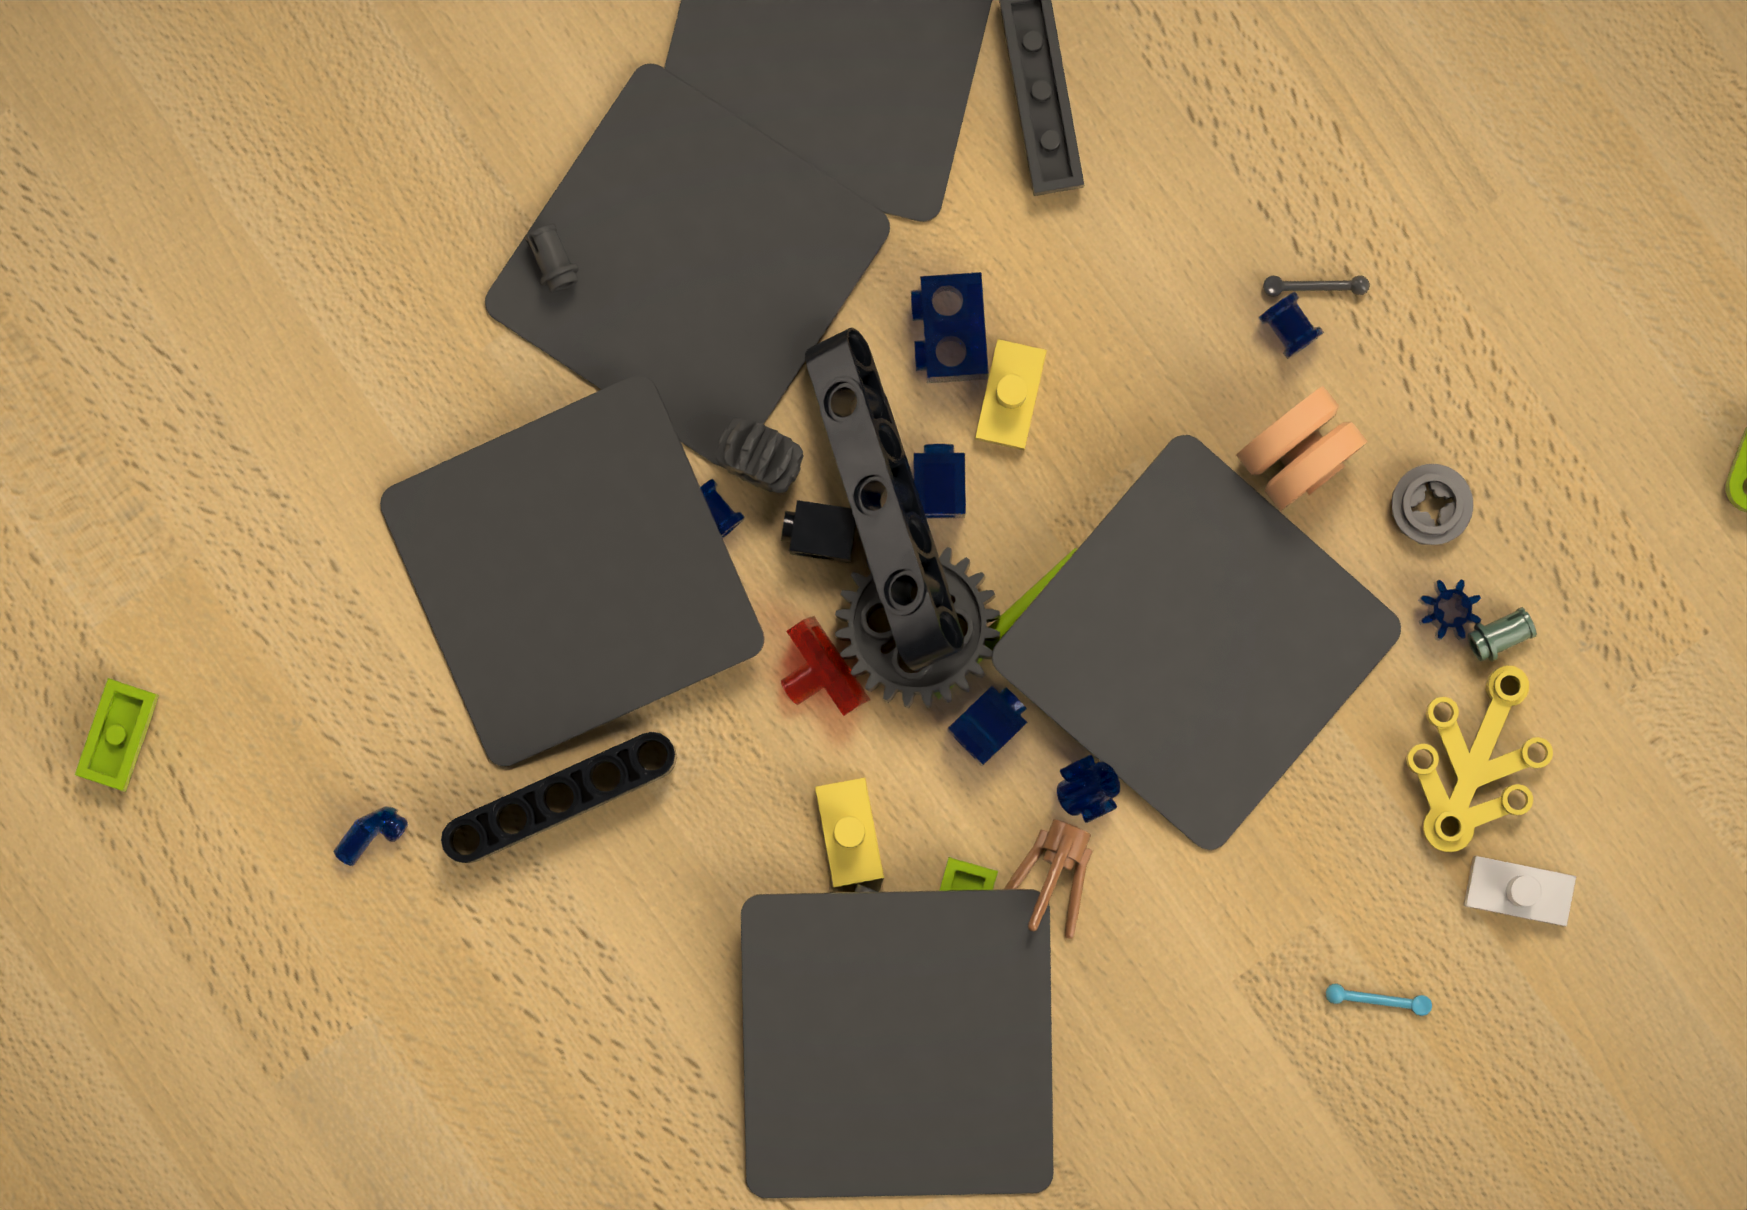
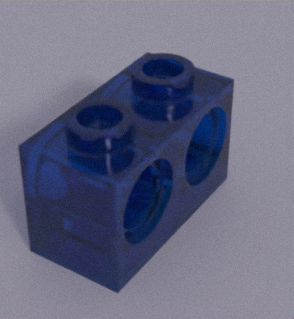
(964, 327)

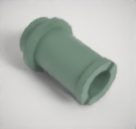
(1501, 634)

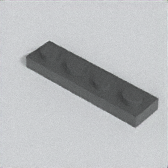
(1042, 96)

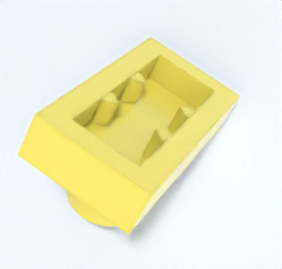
(1010, 394)
(849, 832)

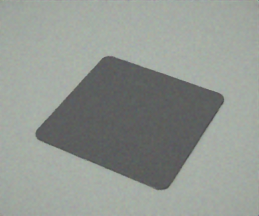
(843, 84)
(695, 256)
(572, 571)
(1196, 642)
(897, 1044)

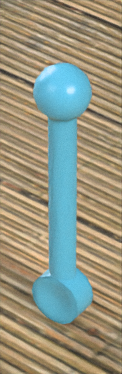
(1420, 1004)

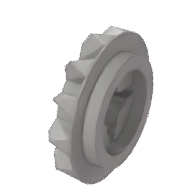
(1444, 484)

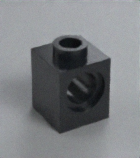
(820, 531)

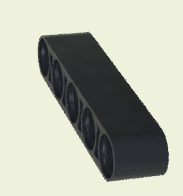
(533, 798)

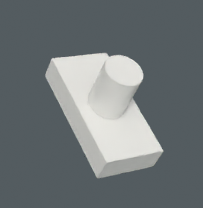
(1519, 891)

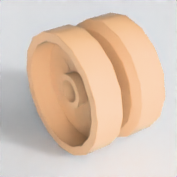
(1302, 449)

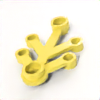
(1473, 766)

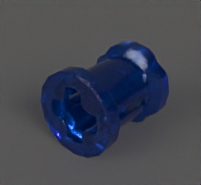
(1291, 325)
(723, 515)

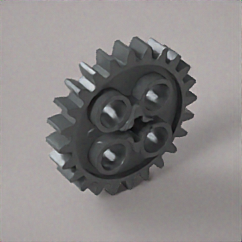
(936, 677)

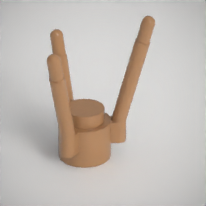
(1063, 848)

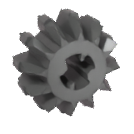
(759, 455)

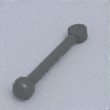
(1274, 285)

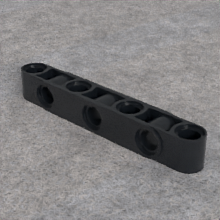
(898, 533)

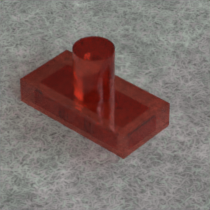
(822, 670)

